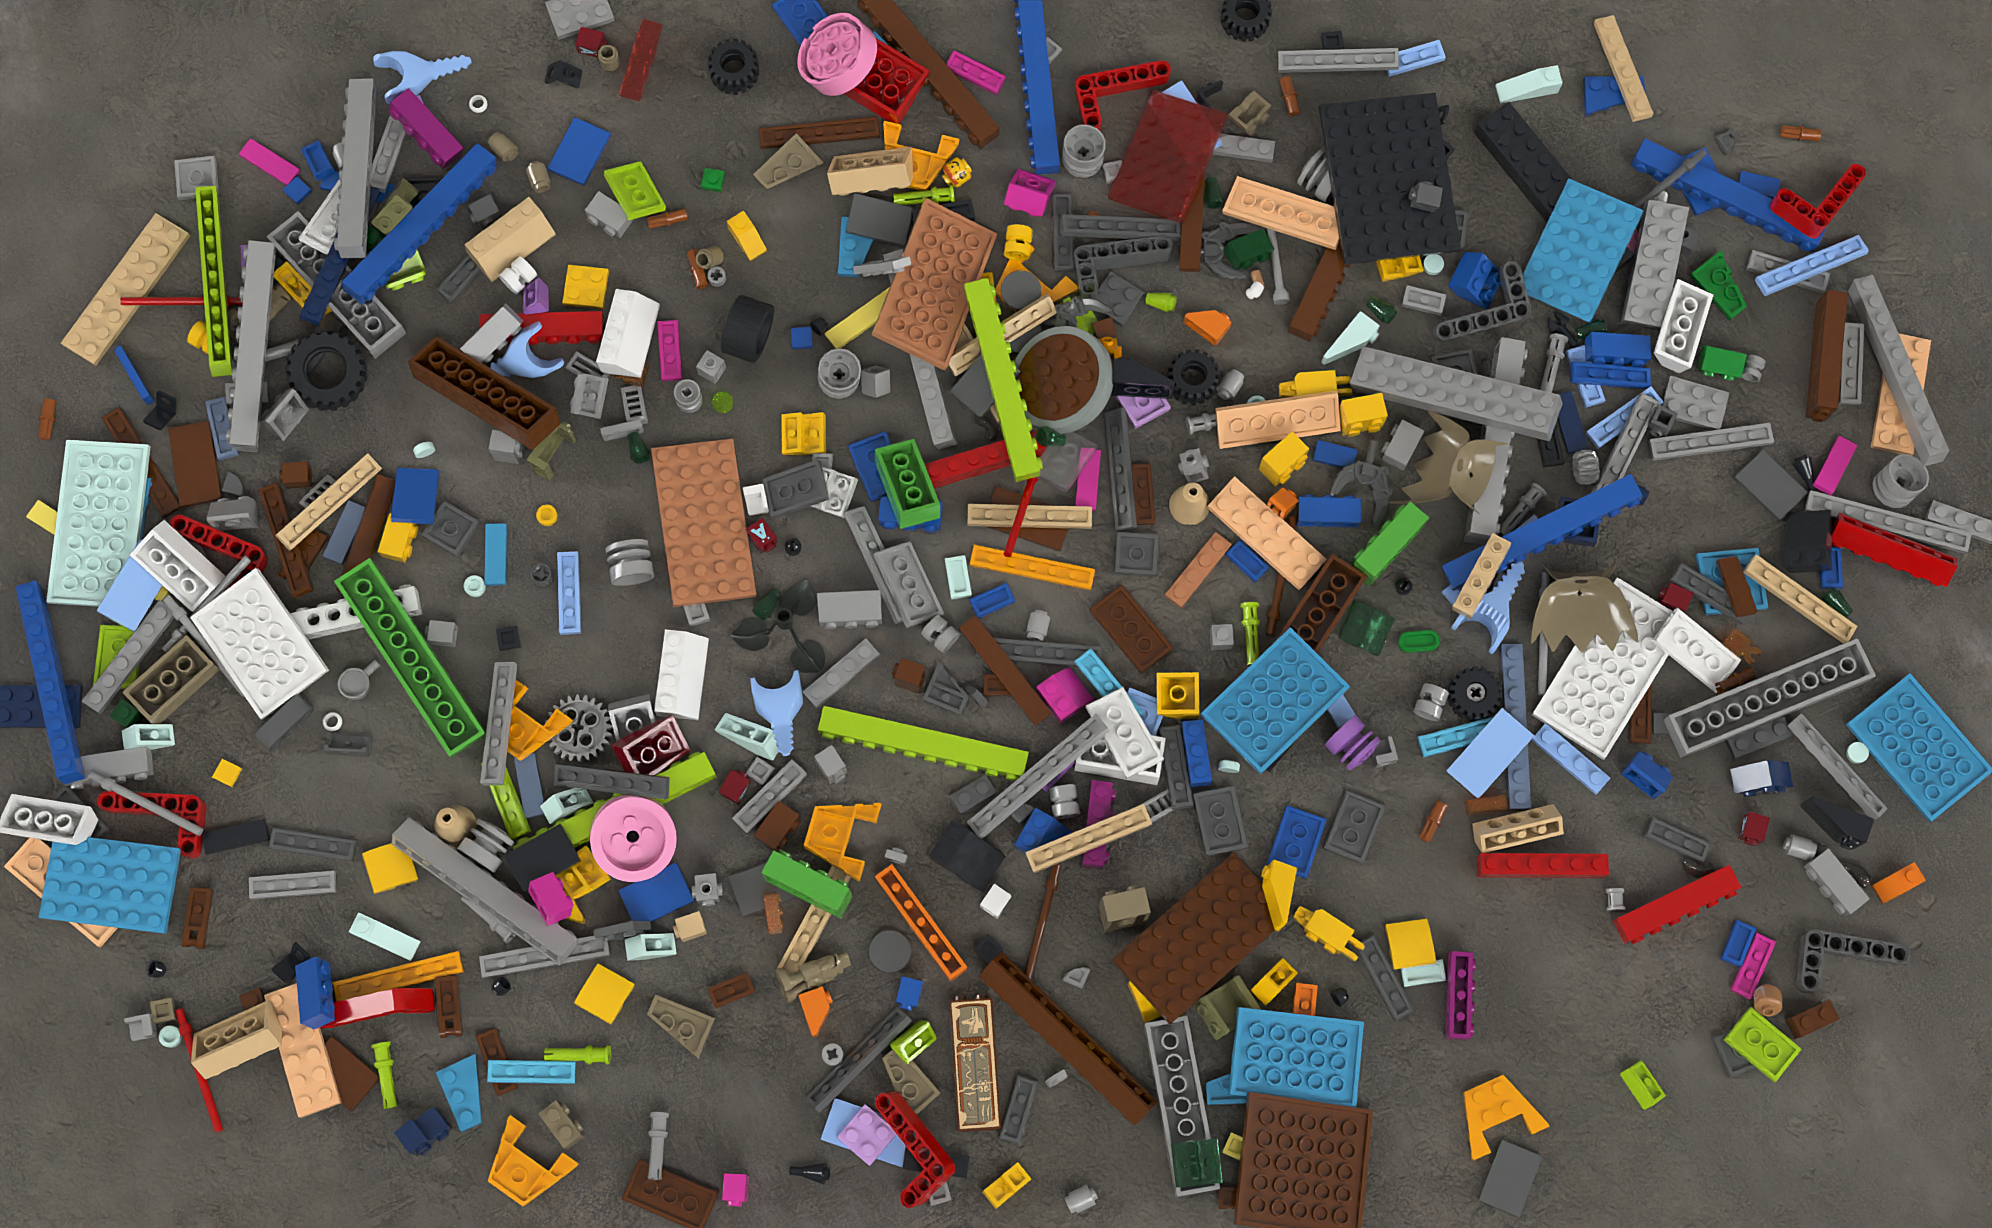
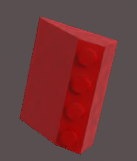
(890, 84)

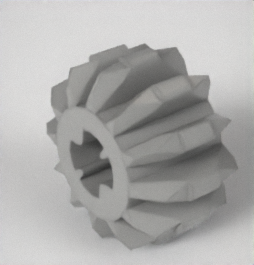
(1585, 467)

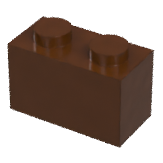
(909, 675)
(778, 826)
(1812, 1019)

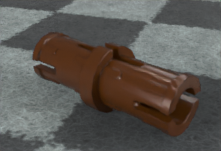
(1735, 680)

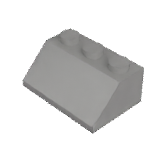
(849, 609)

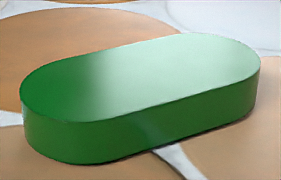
(1418, 641)

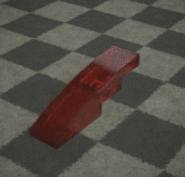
(641, 59)

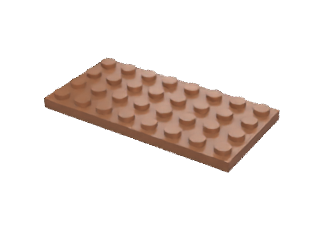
(928, 298)
(703, 522)

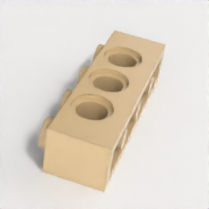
(1481, 576)
(1518, 828)

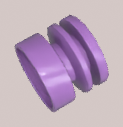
(1352, 743)

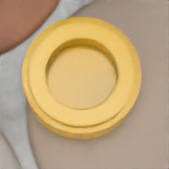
(546, 515)

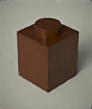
(296, 474)

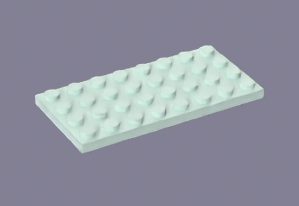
(96, 518)

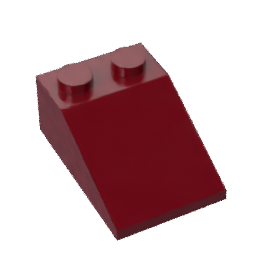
(651, 747)

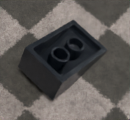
(1138, 380)
(1808, 542)
(1840, 823)
(966, 856)

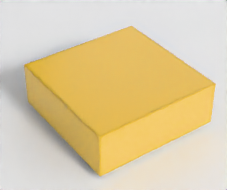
(227, 773)

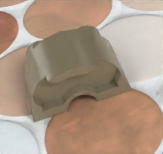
(1251, 113)

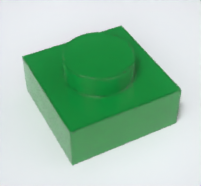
(713, 180)

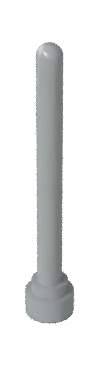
(1280, 295)

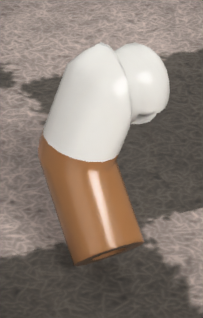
(1257, 286)

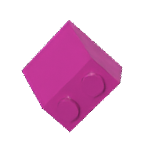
(1029, 193)
(1064, 694)

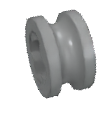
(712, 272)

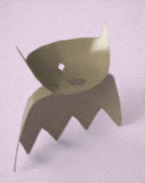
(1450, 465)
(1597, 610)

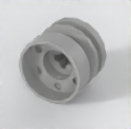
(1083, 141)
(1317, 173)
(841, 362)
(1900, 481)
(629, 562)
(486, 845)

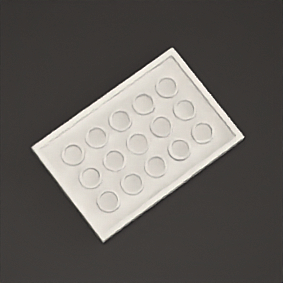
(259, 643)

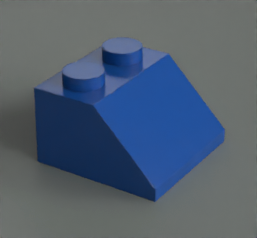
(1647, 774)
(1039, 831)

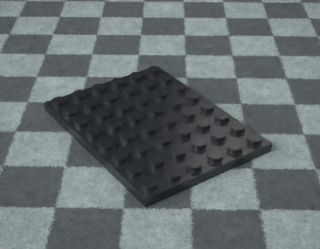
(1373, 161)

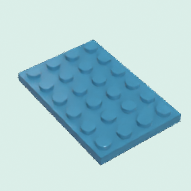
(1580, 250)
(1275, 700)
(1919, 747)
(111, 884)
(1296, 1056)

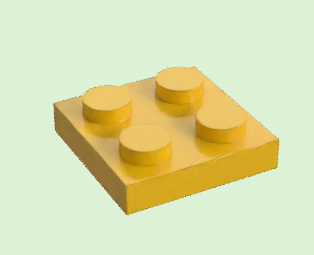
(585, 287)

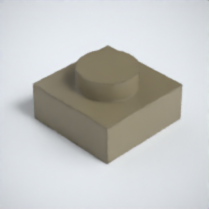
(163, 1010)

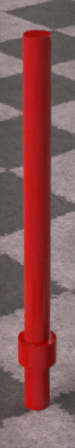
(173, 301)
(1019, 516)
(185, 1030)

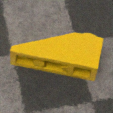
(294, 284)
(1278, 890)

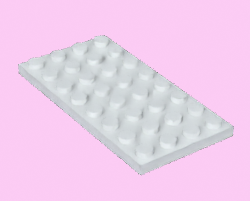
(1603, 687)

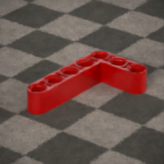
(1114, 86)
(1814, 220)
(226, 548)
(182, 809)
(382, 1004)
(918, 1148)

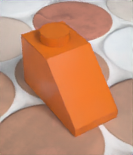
(1209, 324)
(1283, 502)
(1898, 882)
(816, 1008)

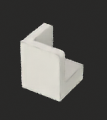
(756, 499)
(995, 901)

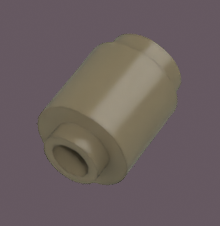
(608, 58)
(503, 146)
(538, 176)
(709, 257)

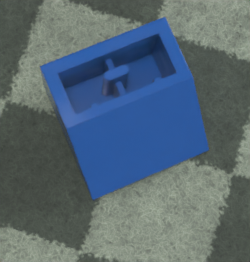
(1475, 279)

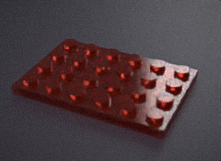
(1167, 156)

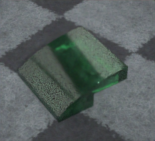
(1366, 628)
(1196, 1163)

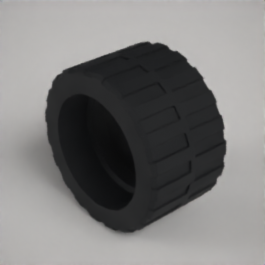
(747, 328)

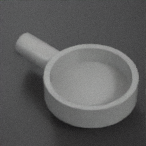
(355, 683)

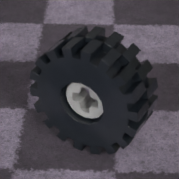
(1461, 692)

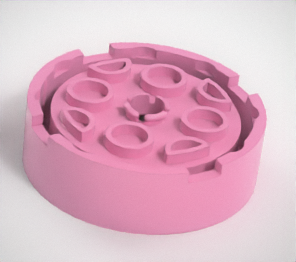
(849, 61)
(635, 859)

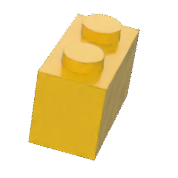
(397, 540)

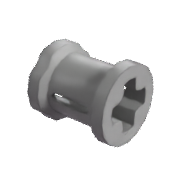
(1615, 900)

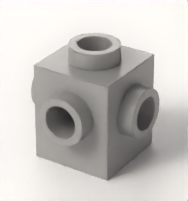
(1194, 465)
(704, 882)

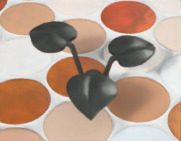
(798, 600)

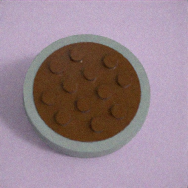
(1064, 378)

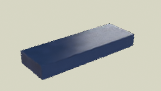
(1570, 425)

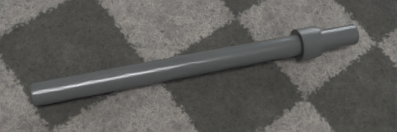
(1687, 165)

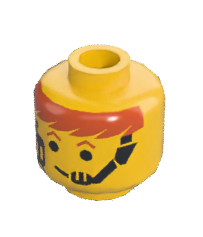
(956, 172)

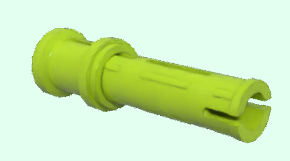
(935, 194)
(1251, 622)
(588, 1054)
(383, 1064)

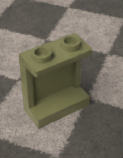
(394, 206)
(544, 451)
(1220, 1006)

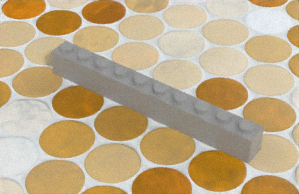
(357, 168)
(1898, 371)
(931, 392)
(483, 890)

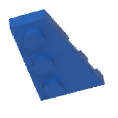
(1602, 93)

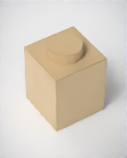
(690, 926)

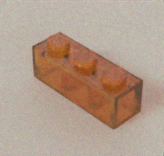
(1486, 804)
(773, 913)

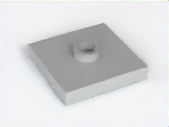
(195, 173)

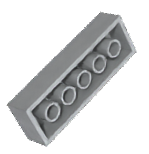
(1654, 264)

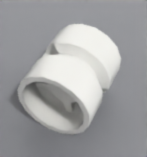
(517, 275)

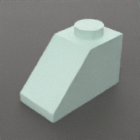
(148, 735)
(566, 804)
(650, 946)

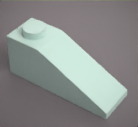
(1530, 85)
(1355, 336)
(748, 735)
(384, 936)

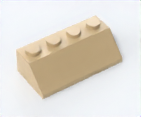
(871, 171)
(509, 237)
(236, 1040)

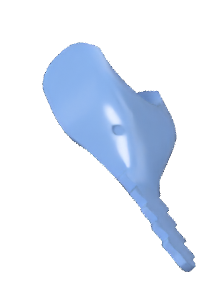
(416, 71)
(521, 361)
(1494, 606)
(779, 709)

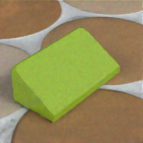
(914, 1041)
(1642, 1085)

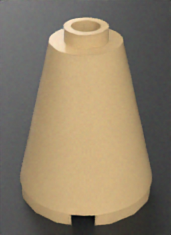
(1189, 504)
(454, 824)

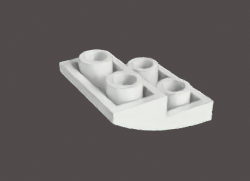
(840, 492)

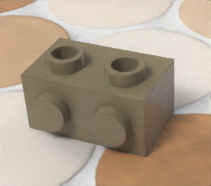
(561, 1124)

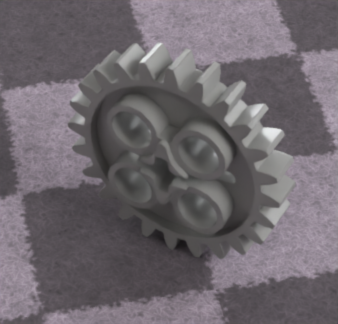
(597, 731)

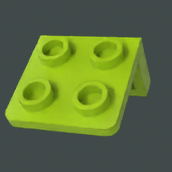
(412, 270)

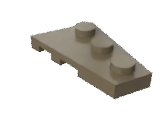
(787, 162)
(682, 1023)
(910, 1082)

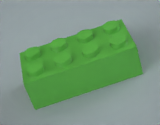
(907, 483)
(1391, 542)
(807, 884)

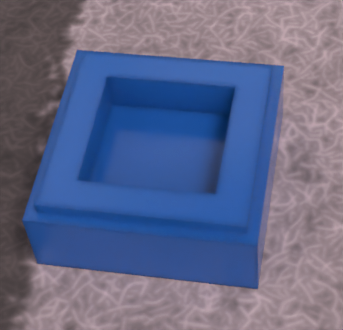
(297, 190)
(801, 338)

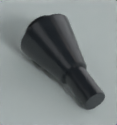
(1805, 469)
(817, 1172)

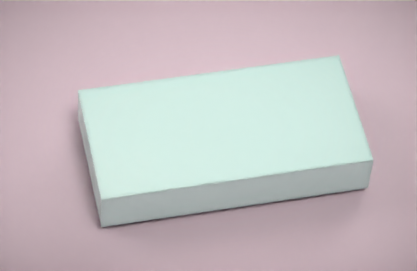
(958, 577)
(1423, 974)

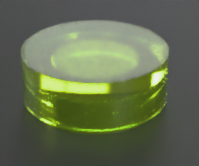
(722, 402)

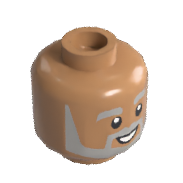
(1767, 1000)

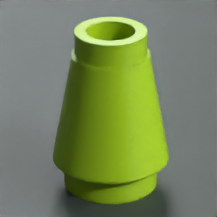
(1162, 301)

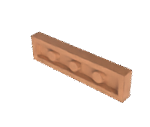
(1198, 570)

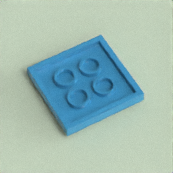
(1708, 568)

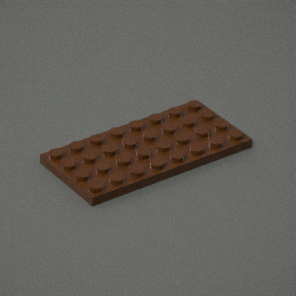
(1198, 939)

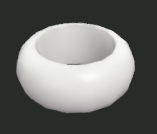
(478, 97)
(327, 716)

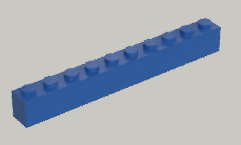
(1037, 86)
(1719, 193)
(419, 224)
(1553, 527)
(50, 682)

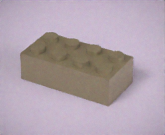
(171, 680)
(1124, 908)

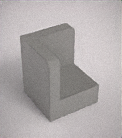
(875, 381)
(1385, 753)
(142, 1027)

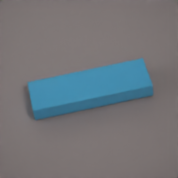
(495, 554)

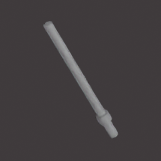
(180, 614)
(181, 632)
(1543, 645)
(110, 785)

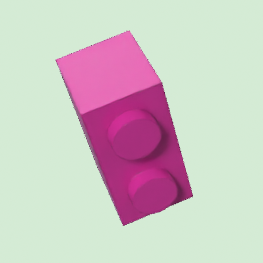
(550, 898)
(735, 1189)

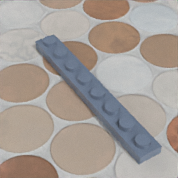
(1514, 703)

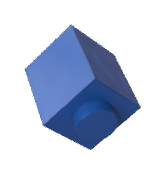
(909, 993)

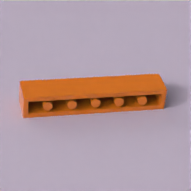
(921, 923)

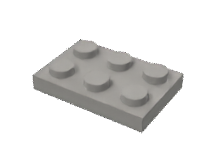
(572, 14)
(1695, 403)

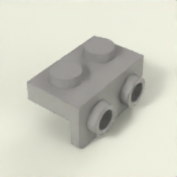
(589, 395)

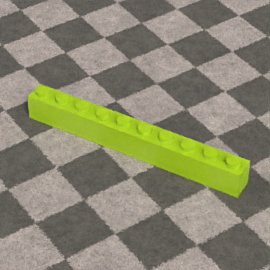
(214, 281)
(1001, 379)
(923, 743)
(683, 778)

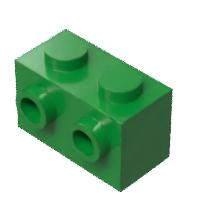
(1721, 361)

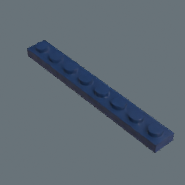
(328, 278)

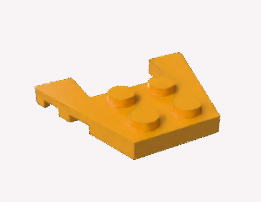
(925, 164)
(1061, 290)
(526, 733)
(831, 831)
(1493, 1104)
(521, 1175)

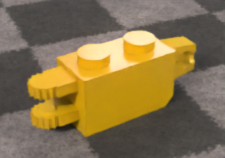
(1314, 382)
(1328, 931)

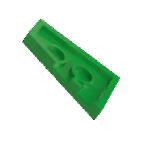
(1716, 279)

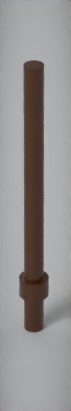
(1274, 613)
(1051, 886)

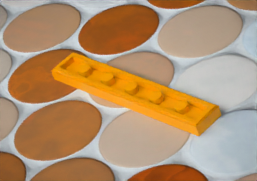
(1032, 567)
(399, 976)

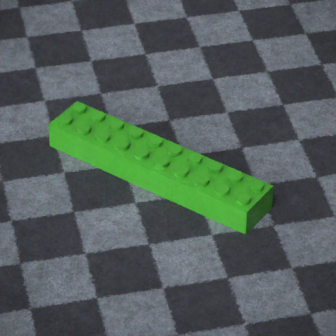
(411, 657)

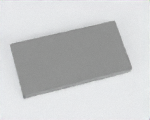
(908, 584)

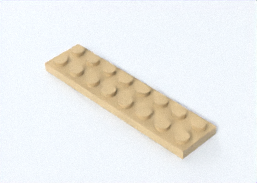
(132, 277)

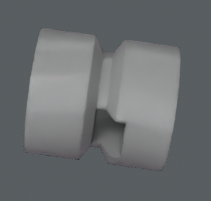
(688, 396)
(940, 634)
(1431, 701)
(1064, 798)

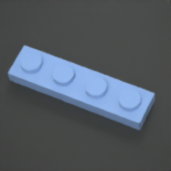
(1613, 424)
(569, 593)
(1570, 759)

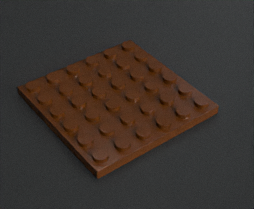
(1302, 1164)

